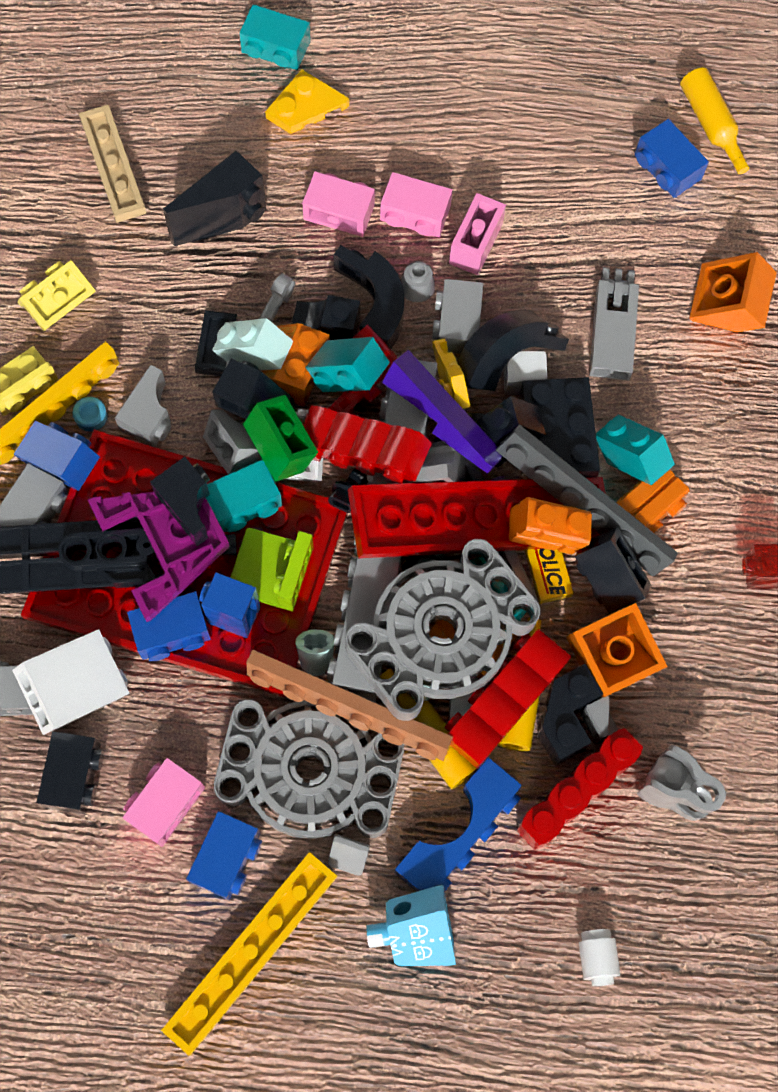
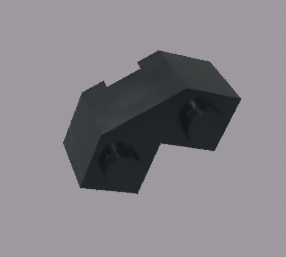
(243, 387)
(560, 728)

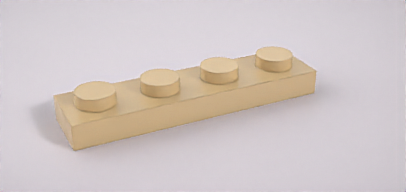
(112, 163)

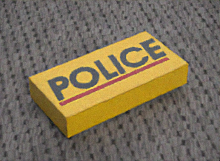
(549, 575)

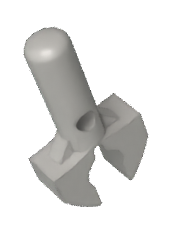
(281, 291)

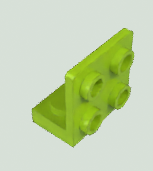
(273, 566)

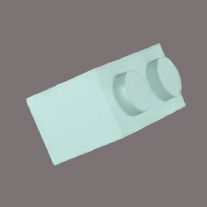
(254, 342)

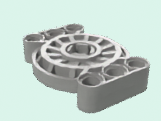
(447, 593)
(274, 764)

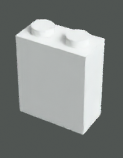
(71, 681)

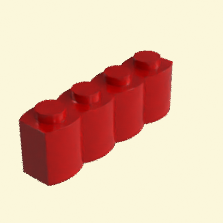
(366, 444)
(506, 698)
(574, 793)

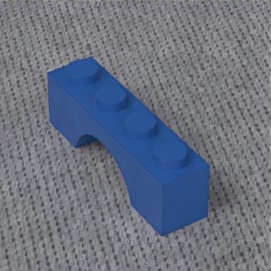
(488, 794)

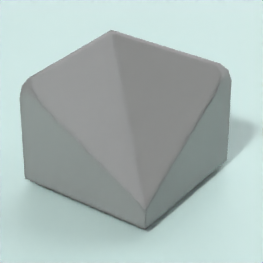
(599, 719)

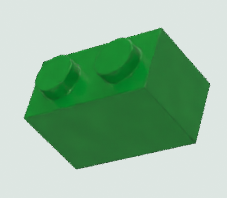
(280, 438)

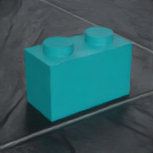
(275, 37)
(347, 365)
(635, 449)
(244, 496)

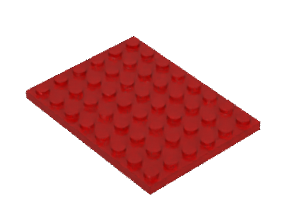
(130, 467)

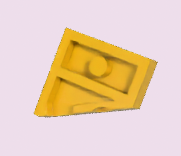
(304, 102)
(450, 373)

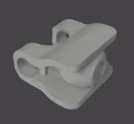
(679, 782)

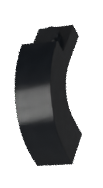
(383, 285)
(501, 339)

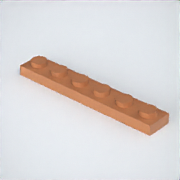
(358, 710)

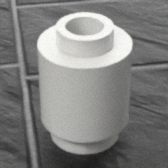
(599, 957)

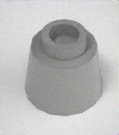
(418, 282)

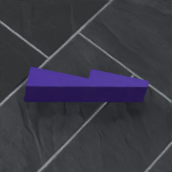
(453, 425)

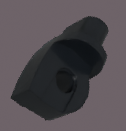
(339, 496)

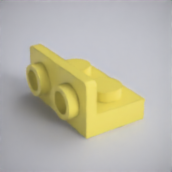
(56, 294)
(23, 379)

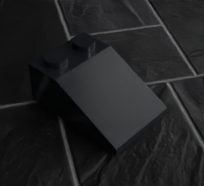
(217, 203)

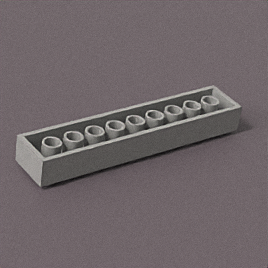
(371, 575)

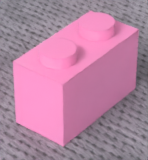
(338, 203)
(415, 205)
(477, 234)
(163, 801)

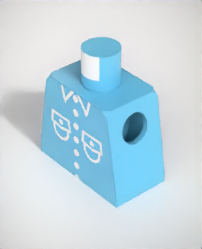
(416, 929)

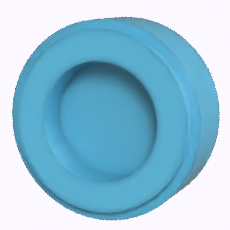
(90, 414)

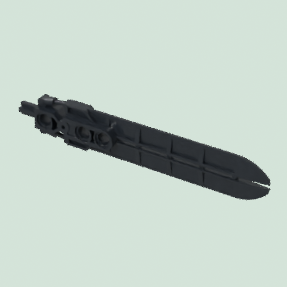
(95, 570)

